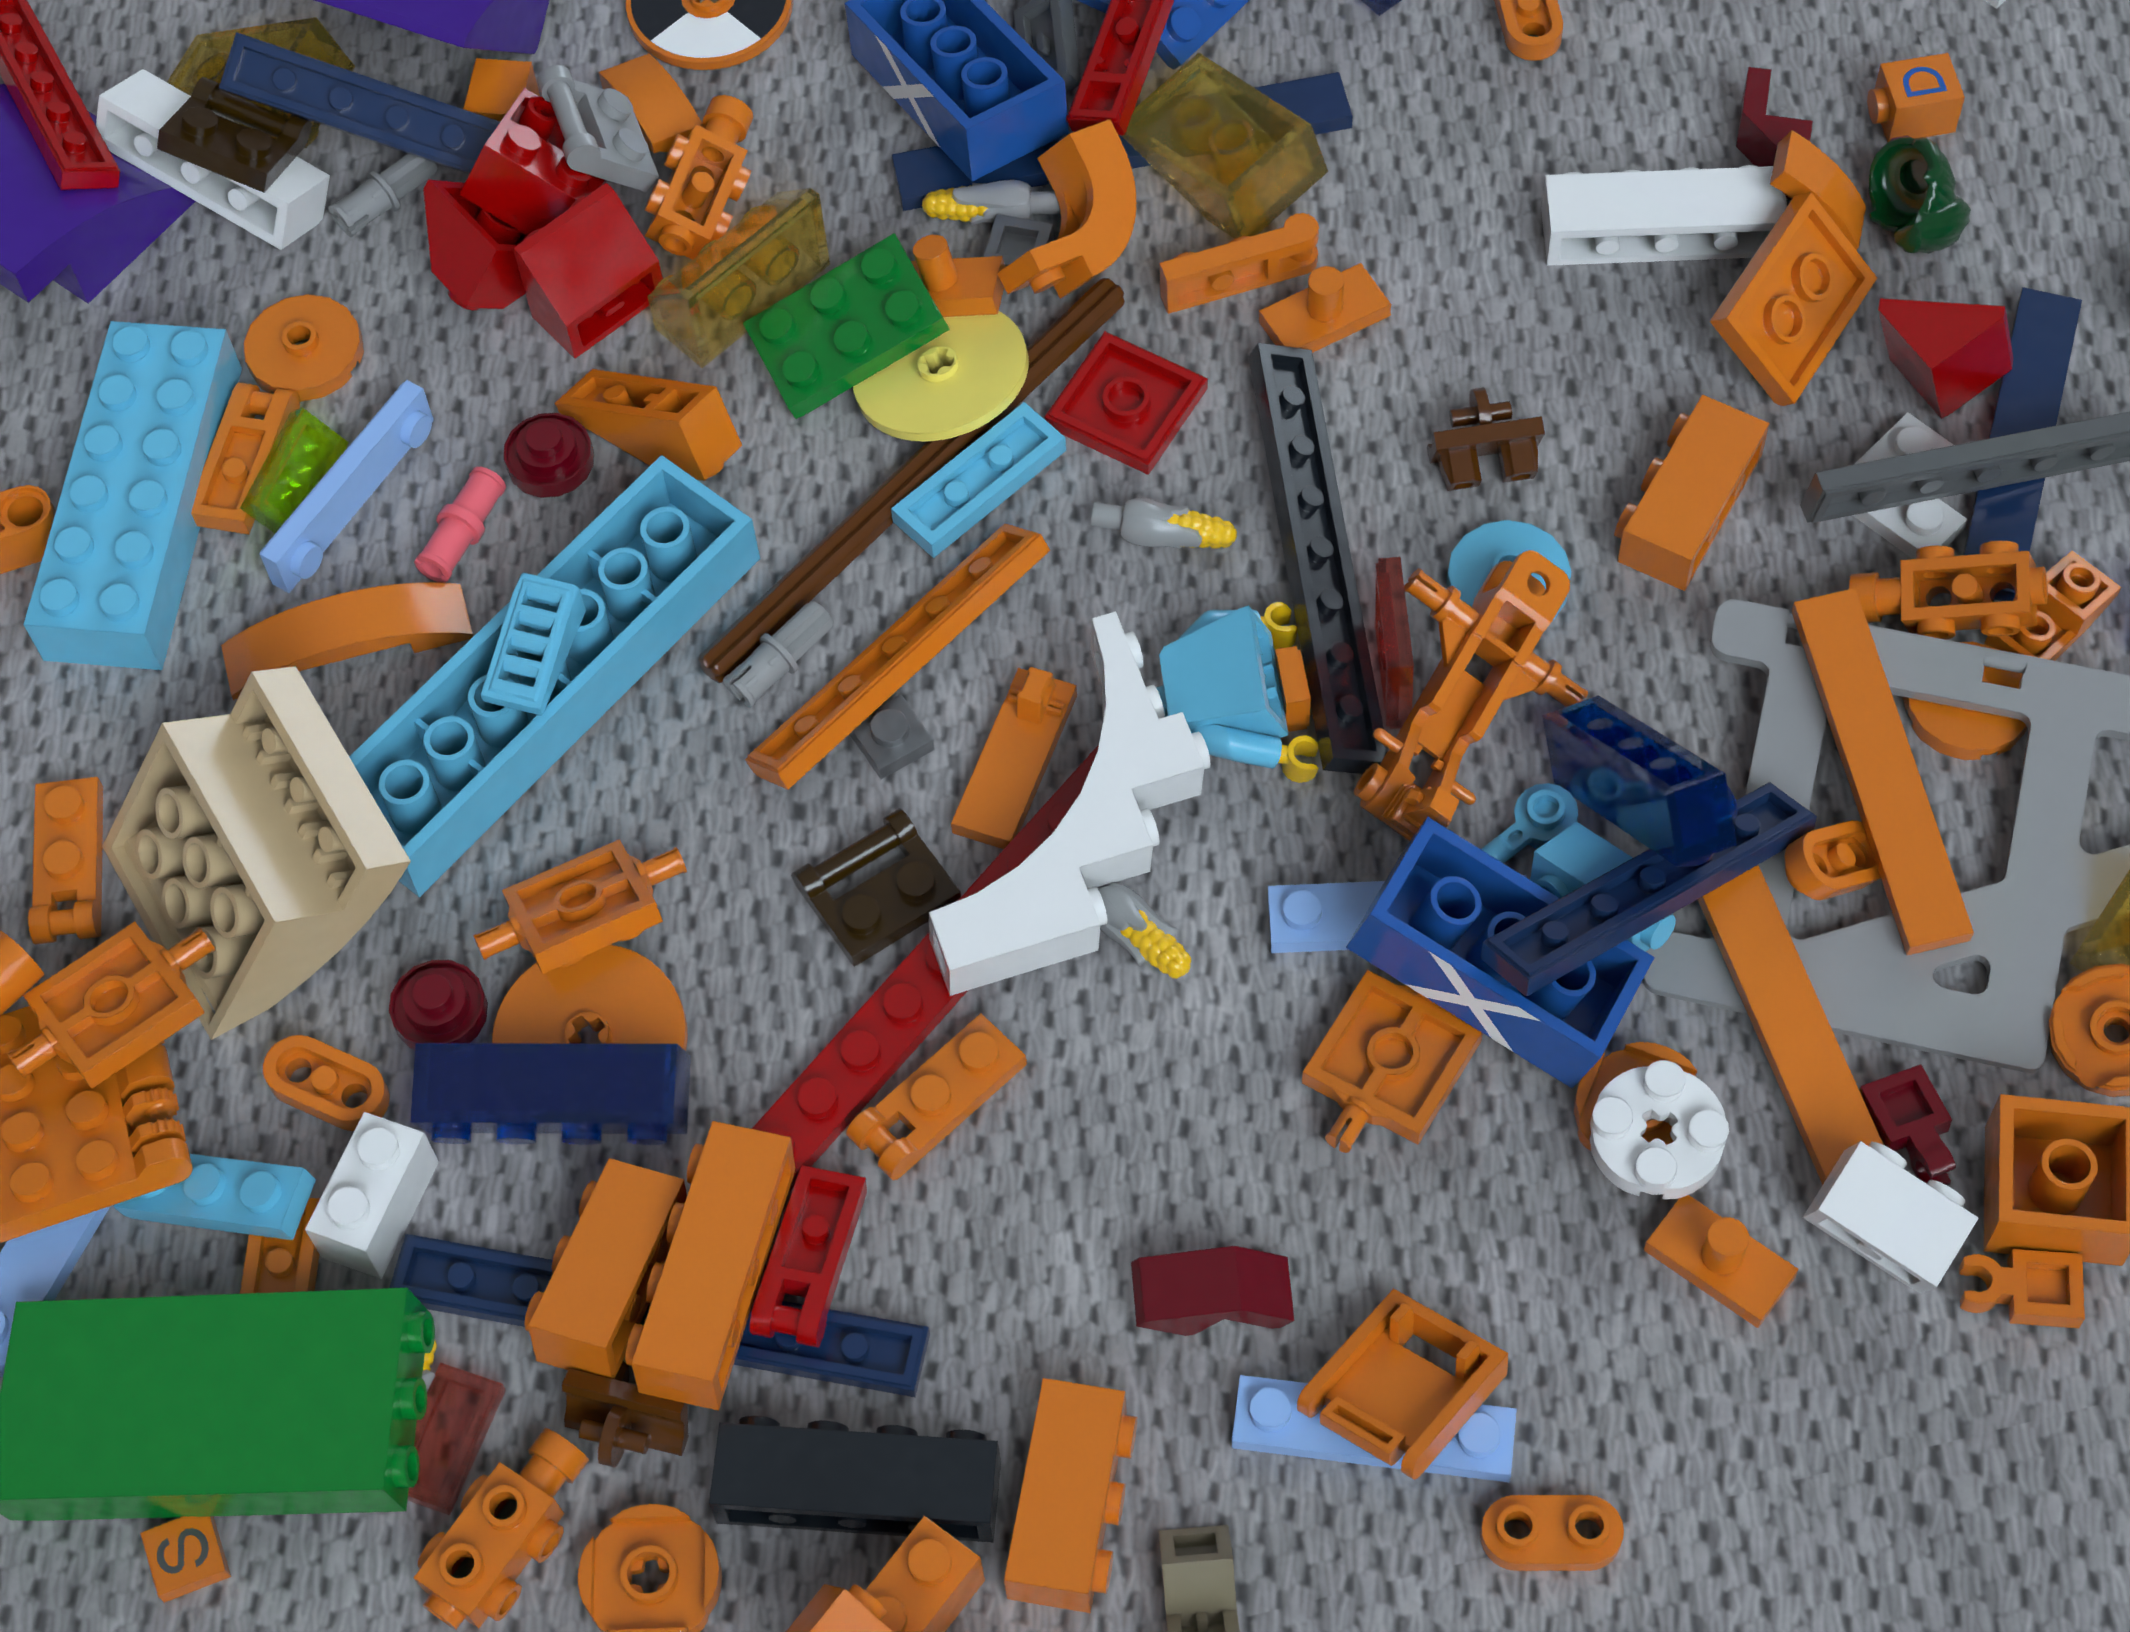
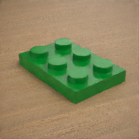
(845, 326)

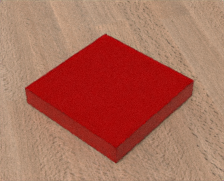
(1126, 402)

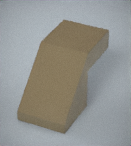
(1198, 1579)

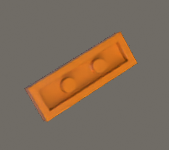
(1014, 758)

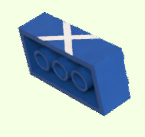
(961, 77)
(1430, 937)

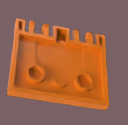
(81, 1146)

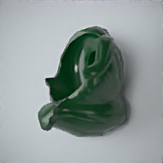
(1916, 195)

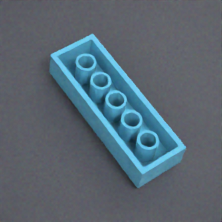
(129, 495)

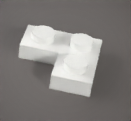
(1917, 523)

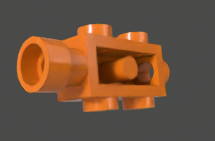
(702, 178)
(1972, 587)
(499, 1545)

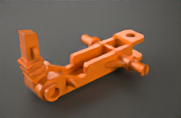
(1455, 706)

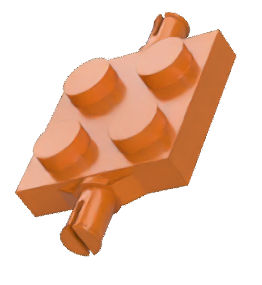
(581, 906)
(113, 1004)
(1389, 1061)

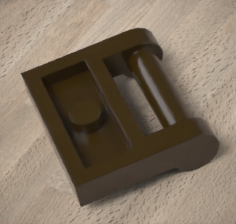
(228, 147)
(887, 903)

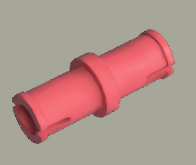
(460, 524)

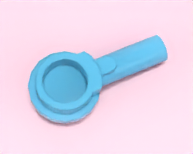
(1539, 817)

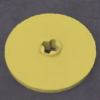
(949, 382)

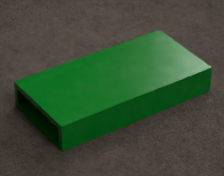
(213, 1405)

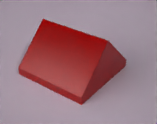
(1947, 348)

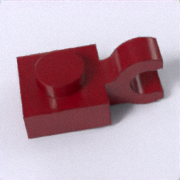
(1912, 1117)

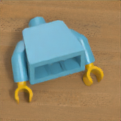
(1230, 687)

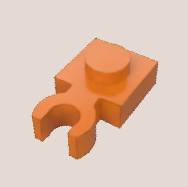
(2036, 1285)

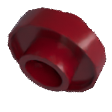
(548, 455)
(438, 1004)

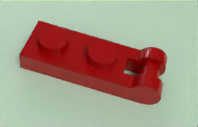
(809, 1254)

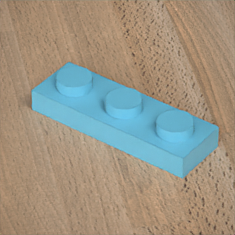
(978, 479)
(230, 1198)

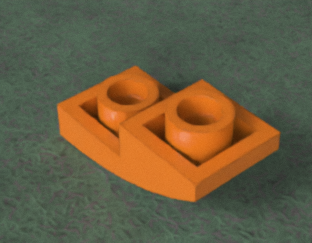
(655, 98)
(1805, 169)
(2075, 600)

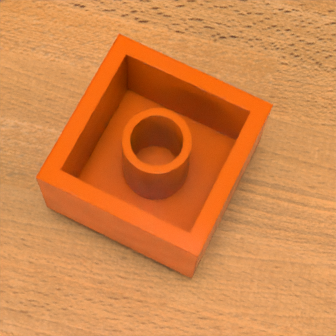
(2058, 1178)

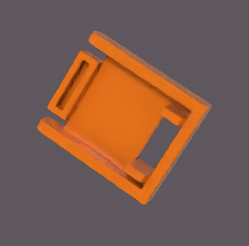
(1396, 1399)

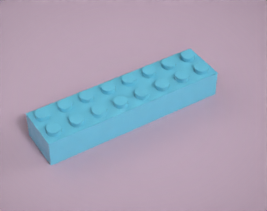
(645, 578)

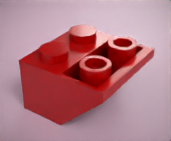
(523, 168)
(587, 271)

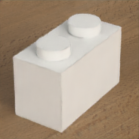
(372, 1195)
(1892, 1215)

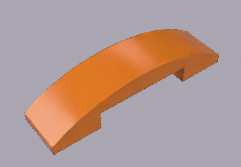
(349, 627)

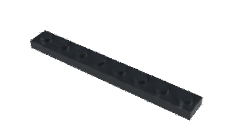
(1317, 558)

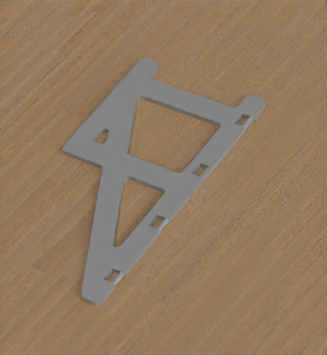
(2017, 924)

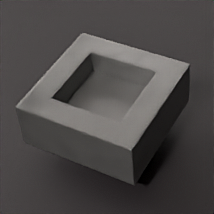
(1016, 236)
(892, 737)

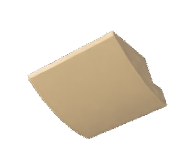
(258, 842)

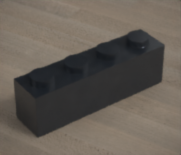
(854, 1479)

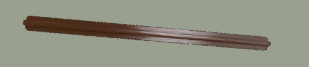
(875, 514)

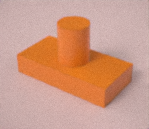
(958, 284)
(1326, 310)
(1721, 1259)

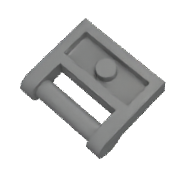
(598, 130)

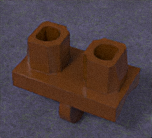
(1459, 448)
(622, 1417)

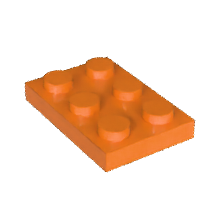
(1793, 299)

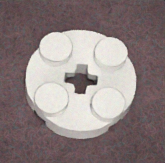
(1653, 1167)

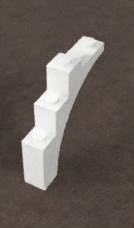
(1052, 900)

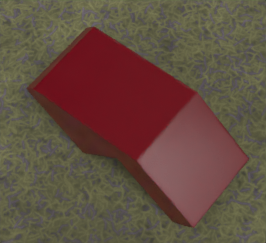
(1761, 133)
(1202, 1287)

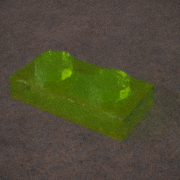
(292, 468)

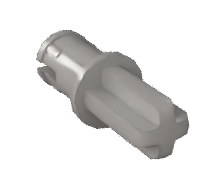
(380, 193)
(778, 653)

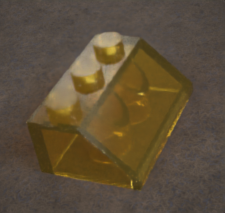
(742, 274)

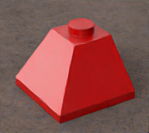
(471, 249)

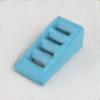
(544, 606)

